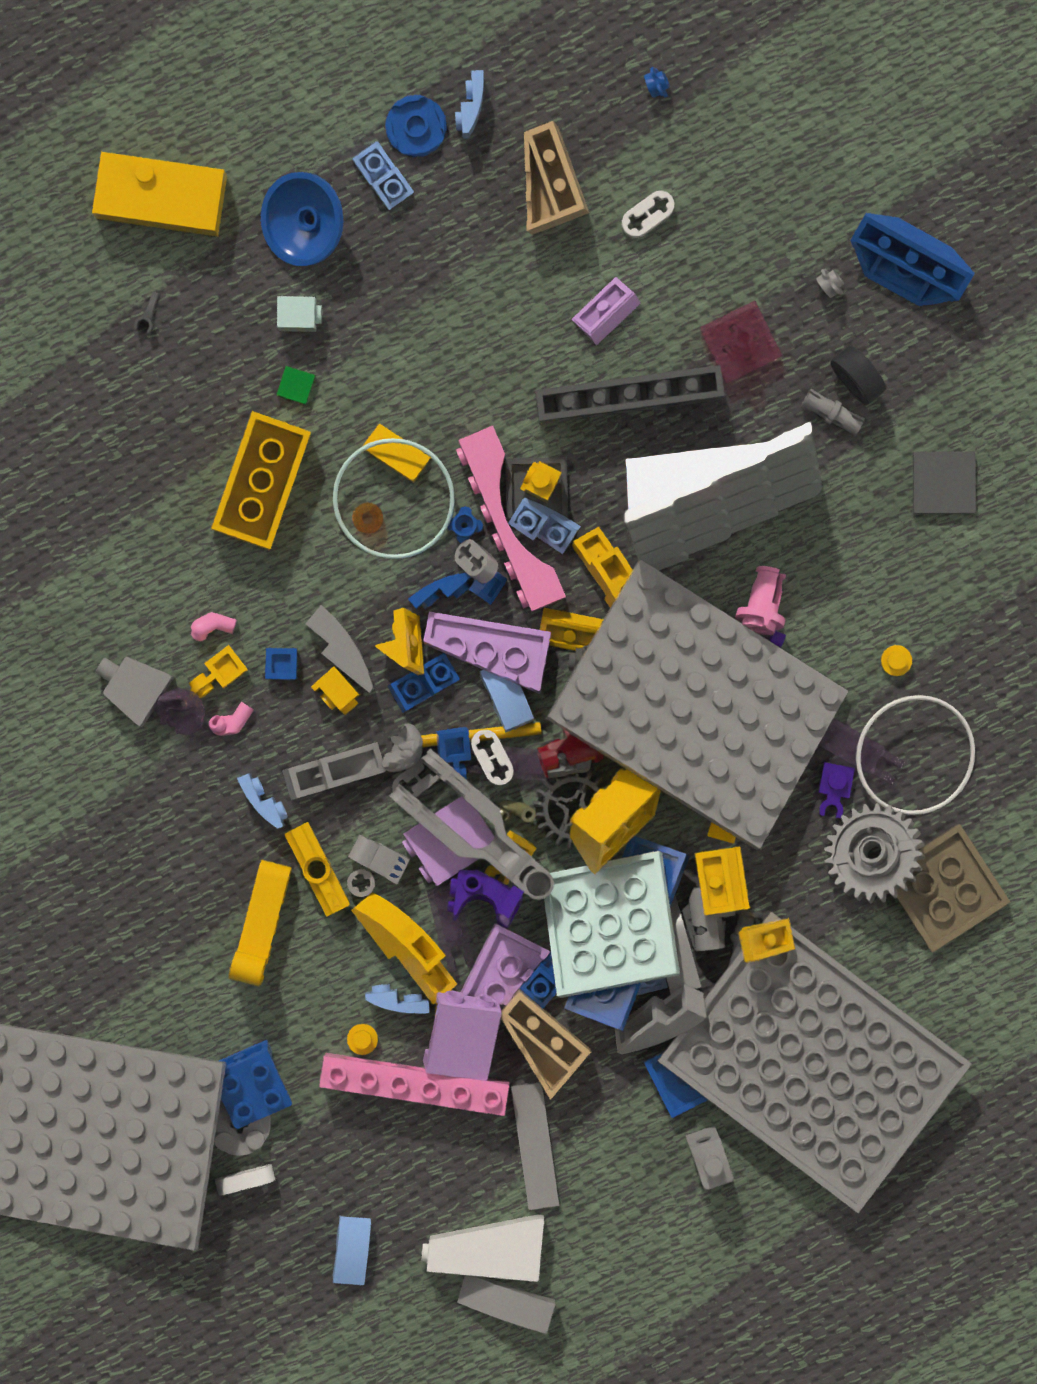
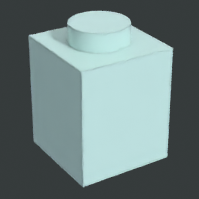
(298, 313)

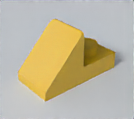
(407, 646)
(766, 940)

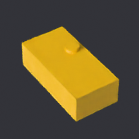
(159, 194)
(260, 480)

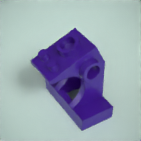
(501, 897)

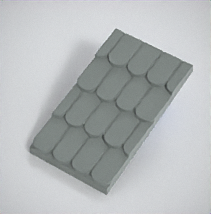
(706, 495)

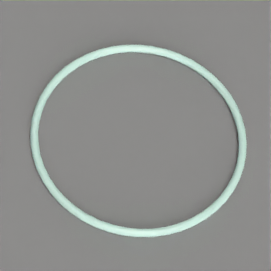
(410, 443)

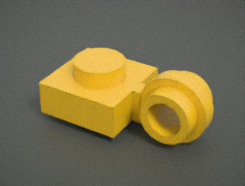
(224, 668)

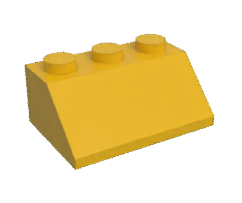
(613, 818)

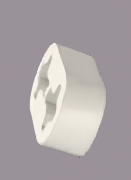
(651, 220)
(485, 760)
(245, 1179)

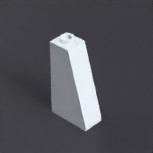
(492, 1250)

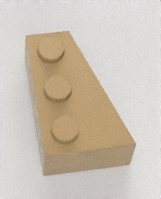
(551, 182)
(544, 1042)

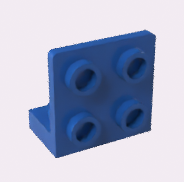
(252, 1085)

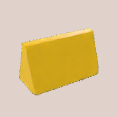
(400, 457)
(569, 629)

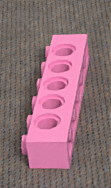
(412, 1084)

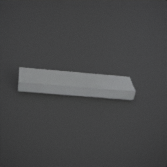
(535, 1146)

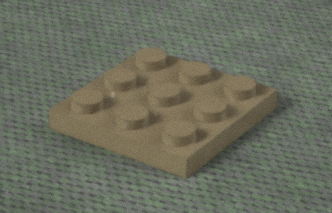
(951, 889)

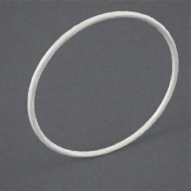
(886, 707)

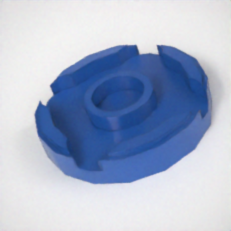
(412, 134)

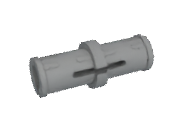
(832, 412)

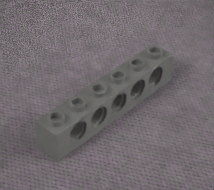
(629, 394)

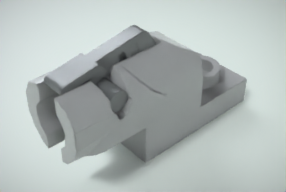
(705, 931)

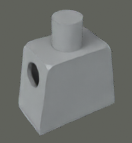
(134, 687)
(710, 1158)

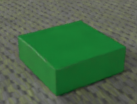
(296, 385)

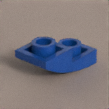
(450, 585)
(416, 688)
(541, 983)

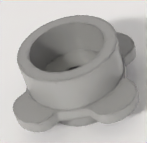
(830, 282)

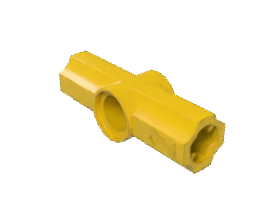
(308, 849)

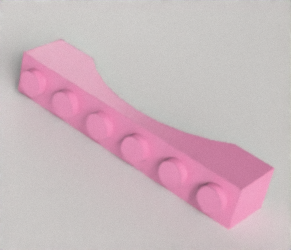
(485, 458)

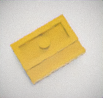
(722, 880)

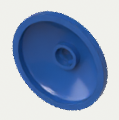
(287, 218)

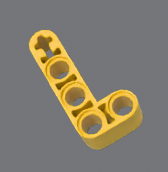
(260, 923)

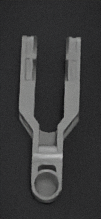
(501, 852)

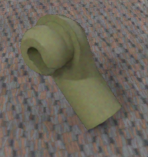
(519, 809)

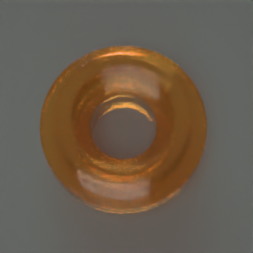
(377, 516)

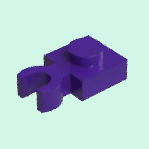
(836, 783)

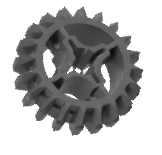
(548, 796)

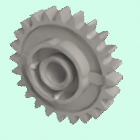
(890, 868)

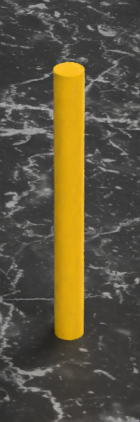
(525, 730)

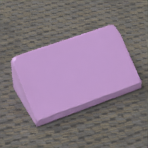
(606, 310)

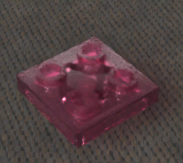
(748, 323)

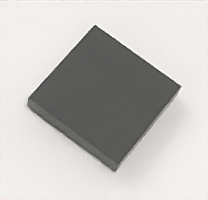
(515, 472)
(944, 482)

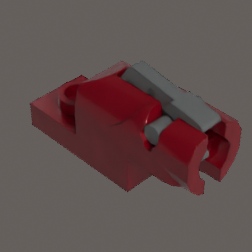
(567, 756)

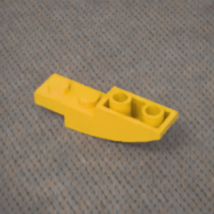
(604, 562)
(403, 937)

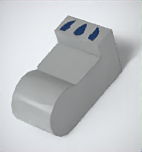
(379, 858)

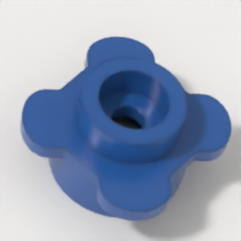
(657, 83)
(472, 524)

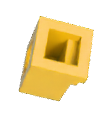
(540, 481)
(337, 691)

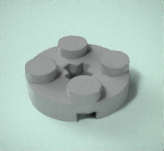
(239, 1144)

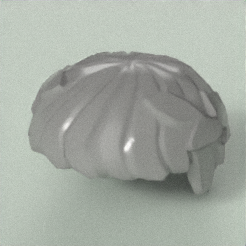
(406, 750)

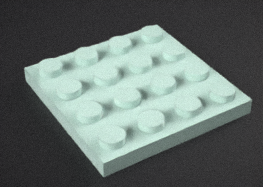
(611, 925)

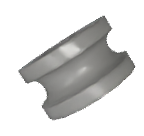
(355, 890)

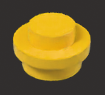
(896, 660)
(362, 1039)

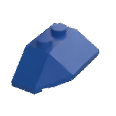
(909, 261)

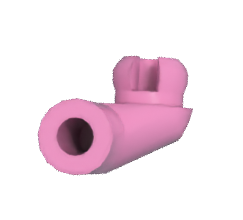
(204, 625)
(231, 723)

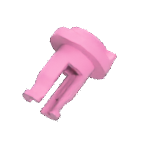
(764, 603)

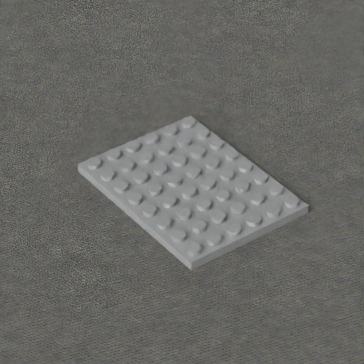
(697, 705)
(817, 1066)
(106, 1135)

